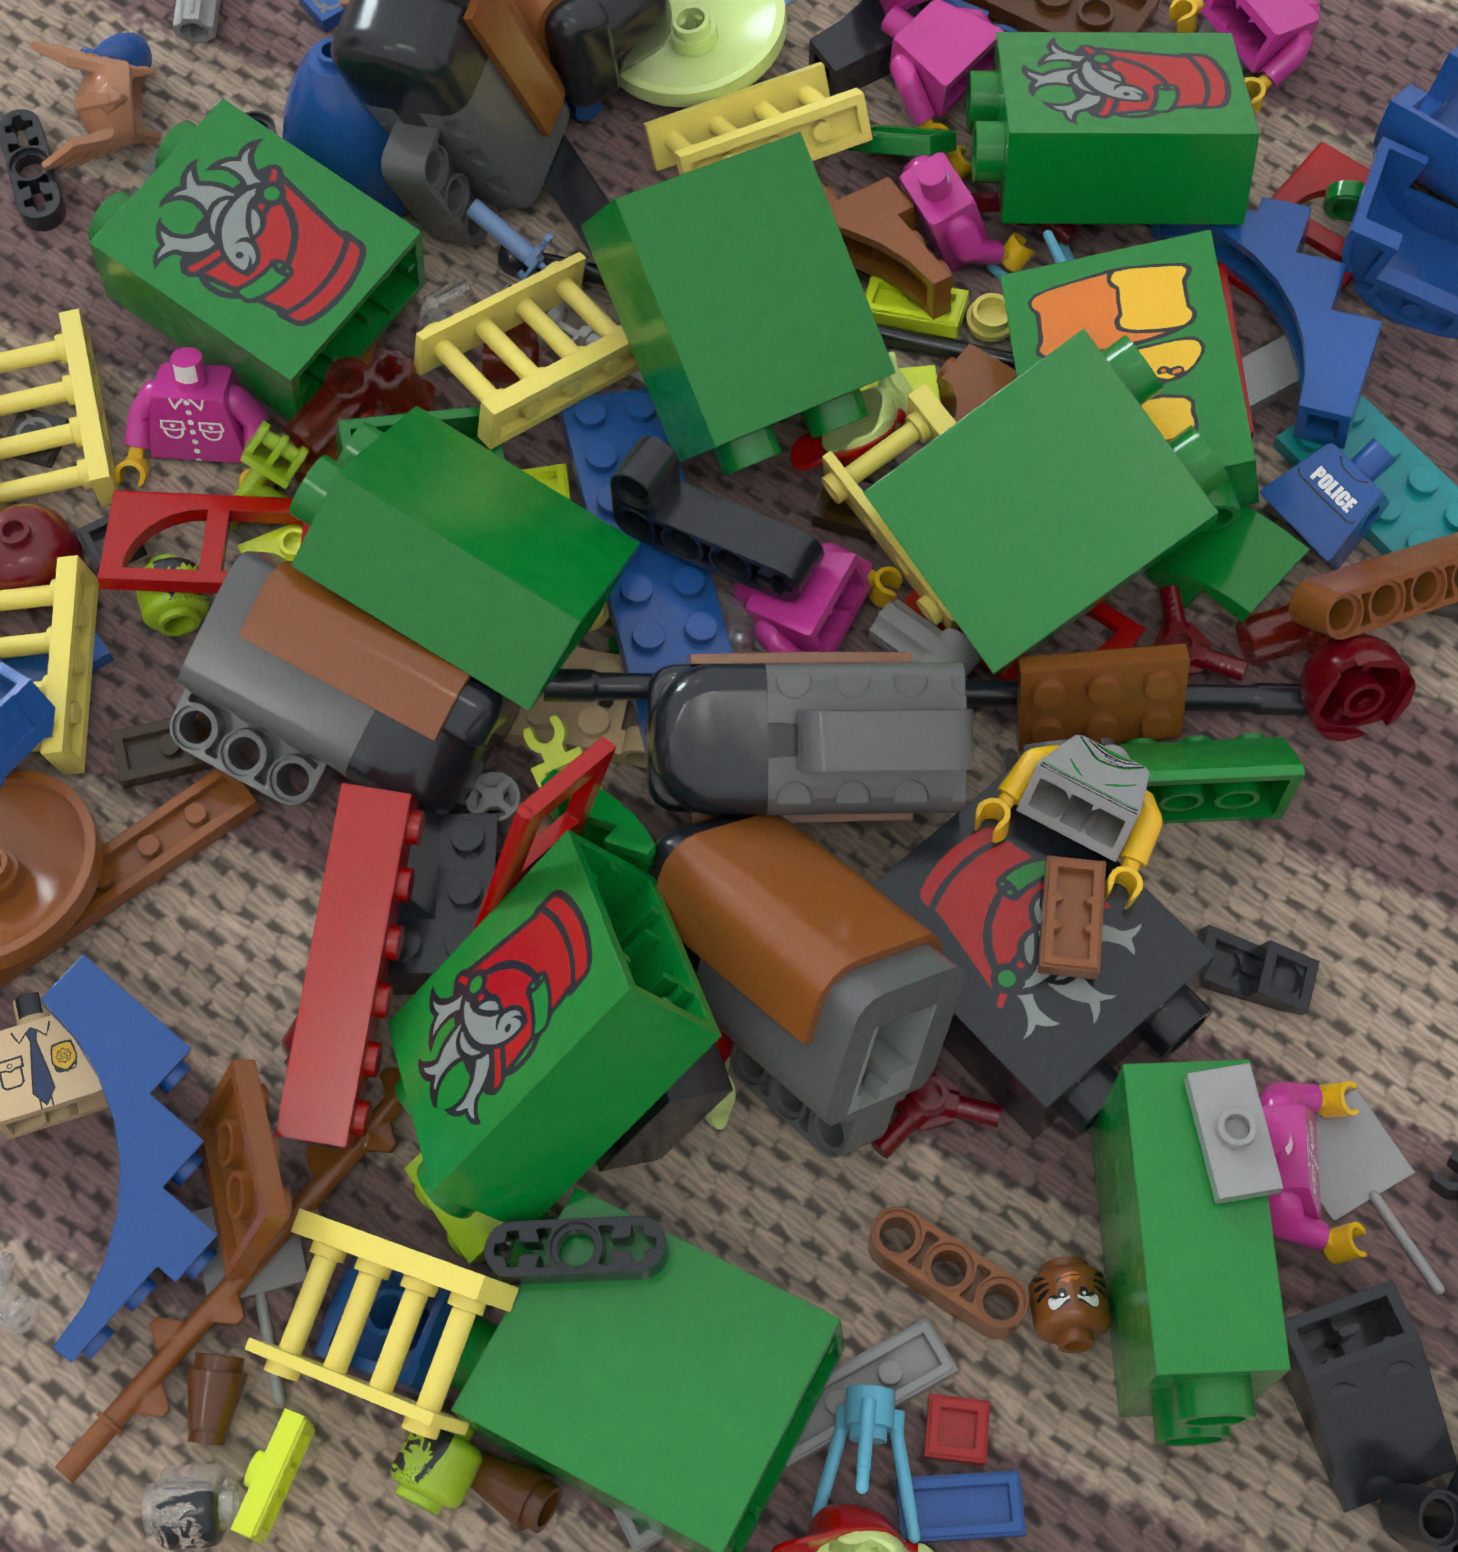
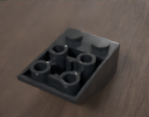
(1367, 1395)

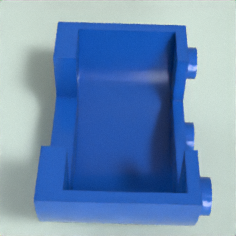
(1430, 127)
(1404, 245)

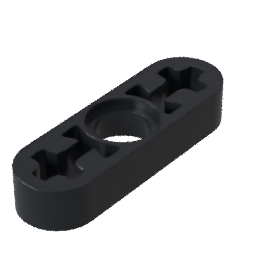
(20, 157)
(530, 1266)

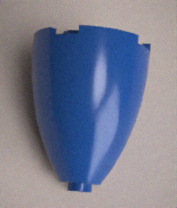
(336, 127)

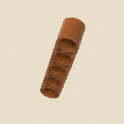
(1379, 590)

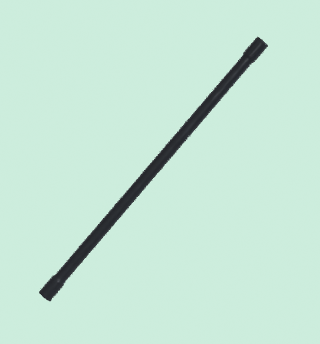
(1258, 698)

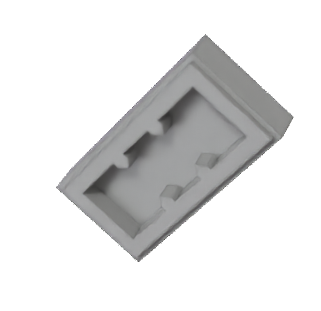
(1233, 1133)

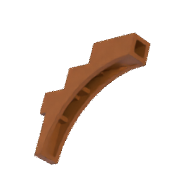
(884, 243)

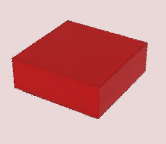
(957, 1429)

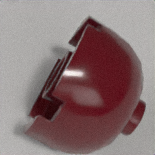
(31, 543)
(1357, 678)

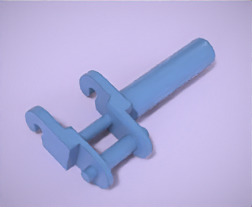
(510, 238)

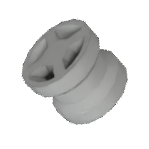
(490, 794)

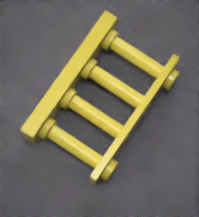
(760, 116)
(541, 390)
(924, 422)
(86, 429)
(70, 655)
(421, 1280)

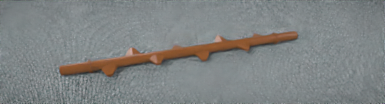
(223, 1304)

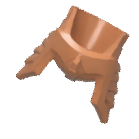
(106, 103)

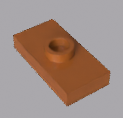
(1072, 917)

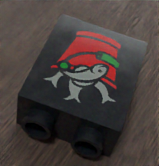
(1030, 1036)

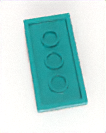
(1418, 492)

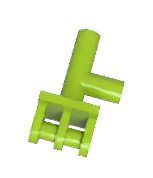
(268, 464)

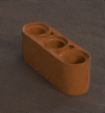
(934, 1245)

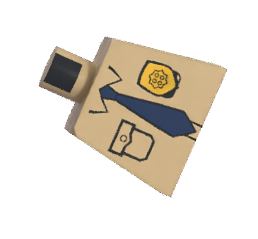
(43, 1072)

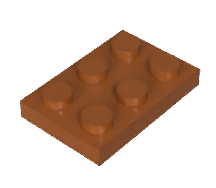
(1102, 694)
(243, 1169)

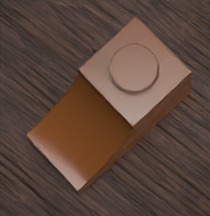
(971, 381)

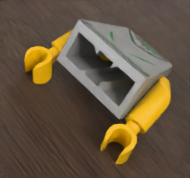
(1087, 796)

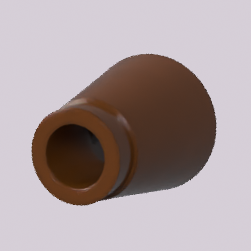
(213, 1396)
(517, 1492)

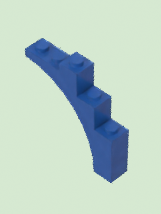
(1302, 292)
(152, 1228)

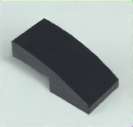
(1259, 973)

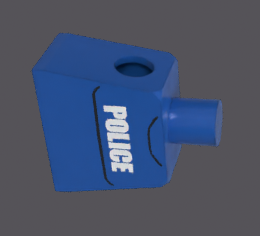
(1332, 498)

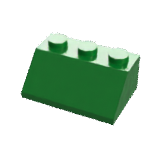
(1219, 778)

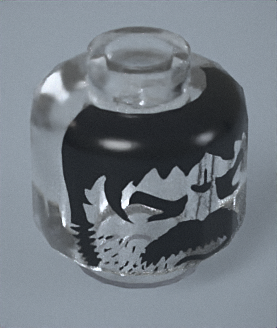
(189, 1506)

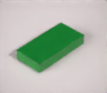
(908, 141)

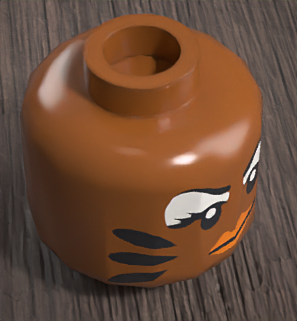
(1069, 1304)

